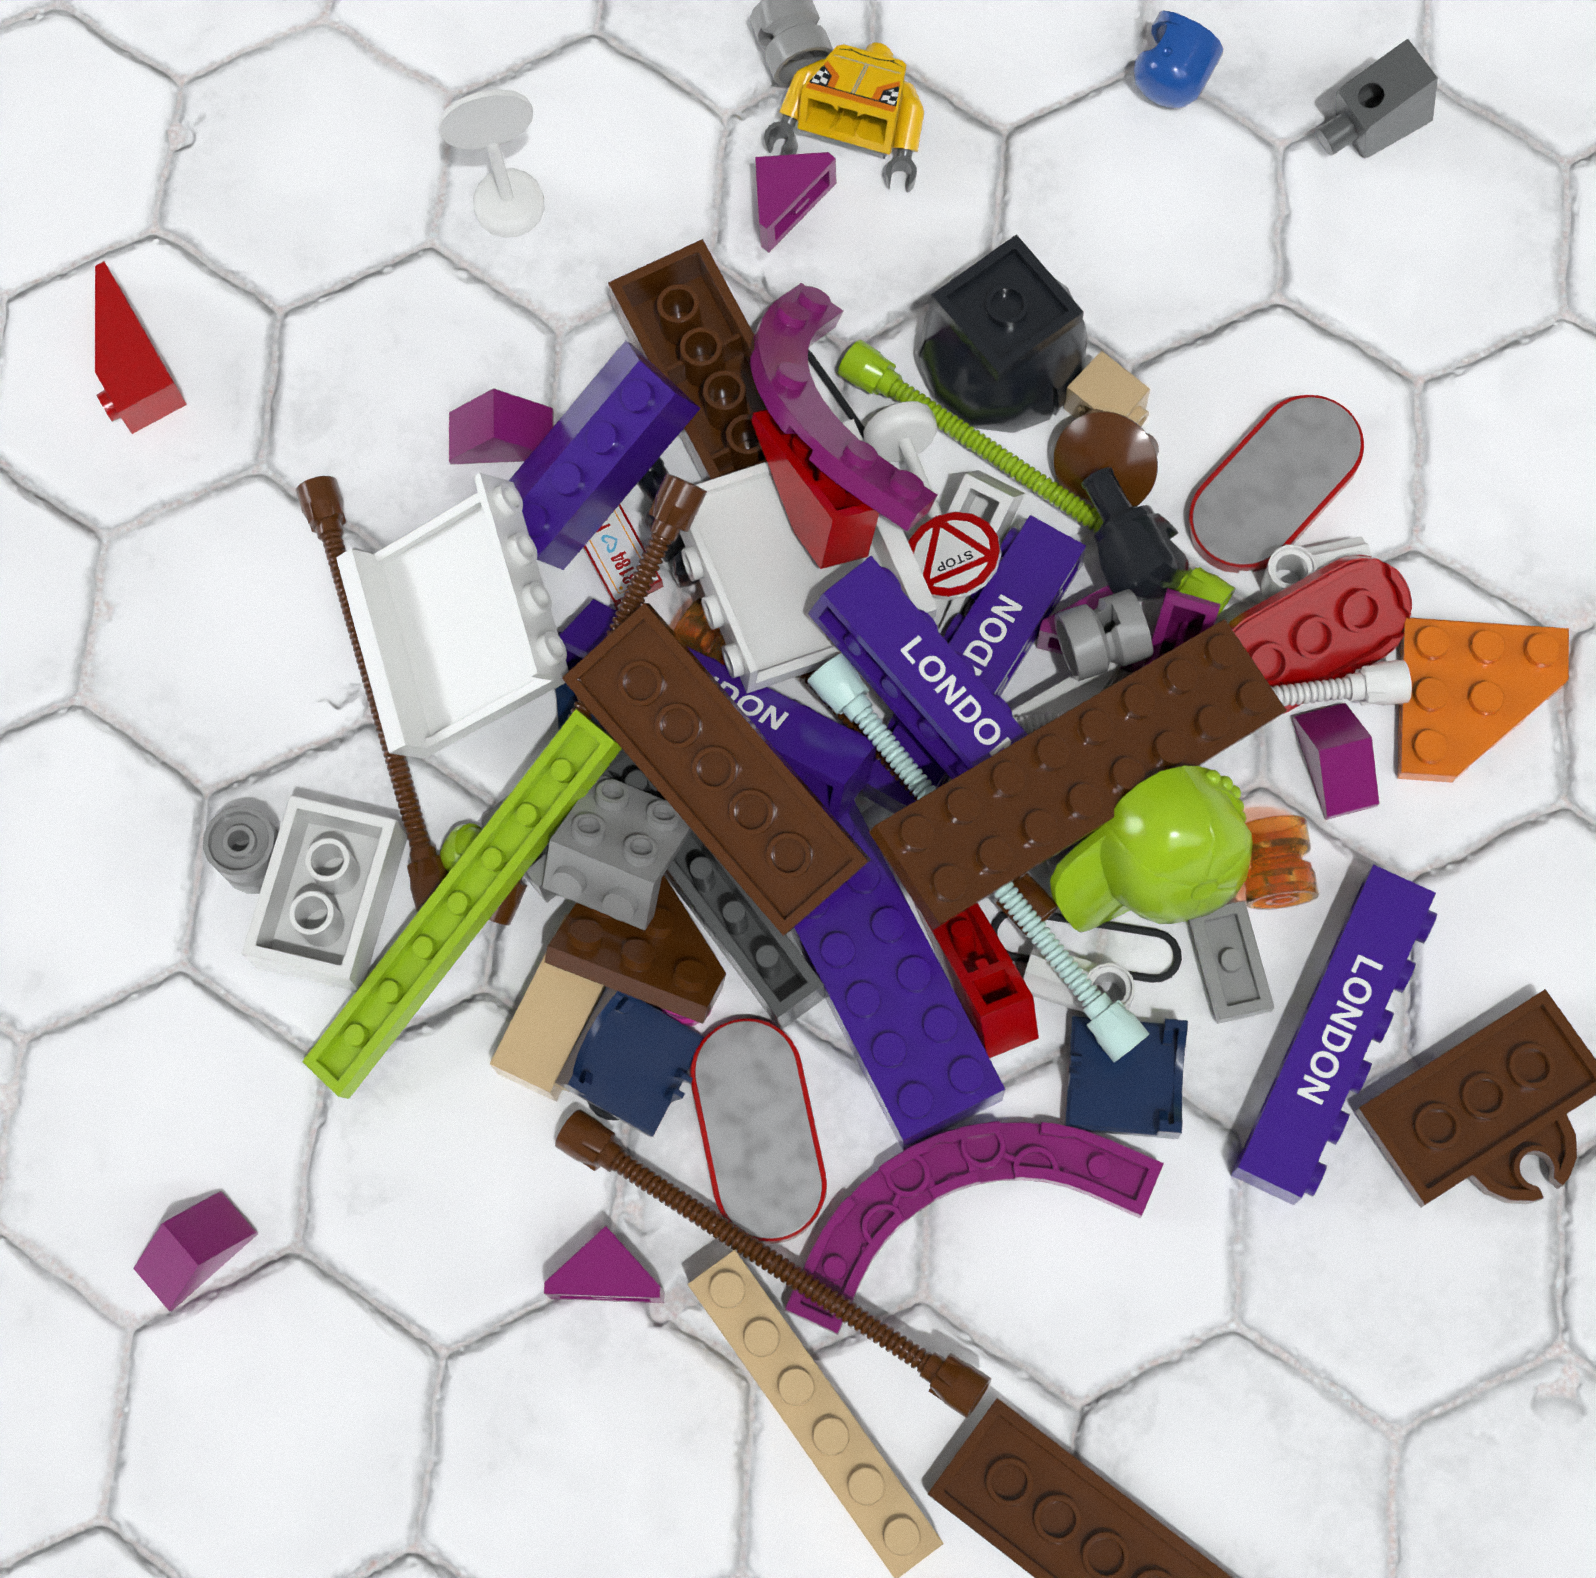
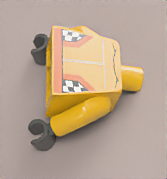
(855, 100)

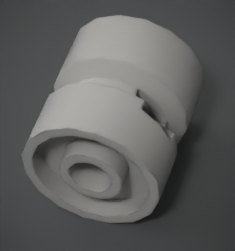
(789, 36)
(1103, 635)
(240, 846)

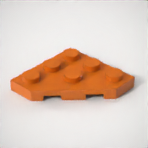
(1471, 690)

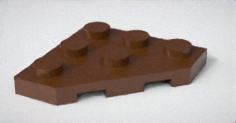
(658, 965)

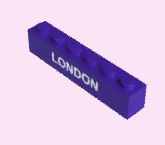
(994, 634)
(915, 669)
(822, 752)
(1334, 1036)

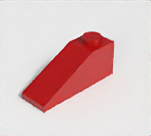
(126, 361)
(822, 514)
(985, 981)

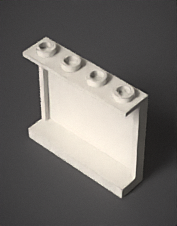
(766, 581)
(454, 622)

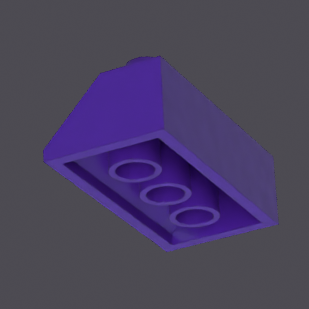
(598, 453)

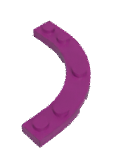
(794, 402)
(956, 1162)

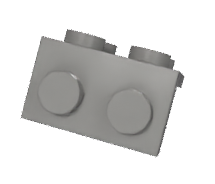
(615, 851)

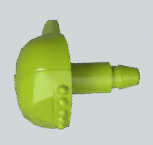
(1165, 855)

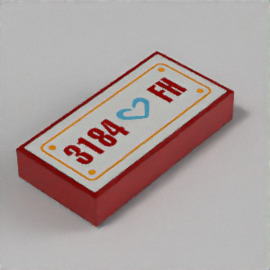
(615, 554)

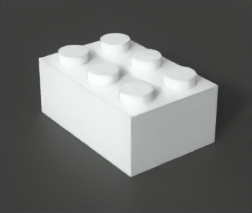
(325, 893)

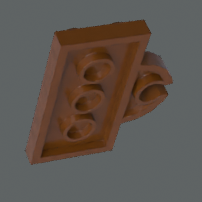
(1489, 1107)

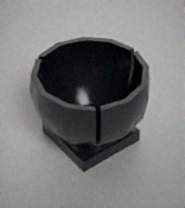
(1003, 341)

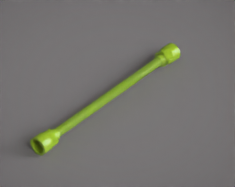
(871, 371)

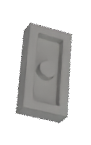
(1231, 963)

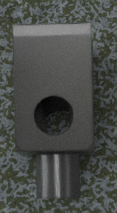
(1382, 103)

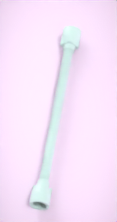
(1111, 1023)

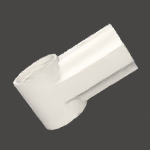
(1307, 561)
(1047, 984)

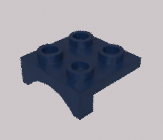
(630, 1061)
(1136, 1092)

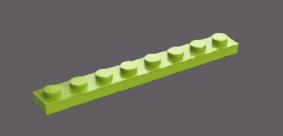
(461, 904)

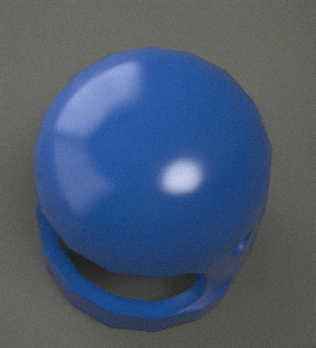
(1181, 62)

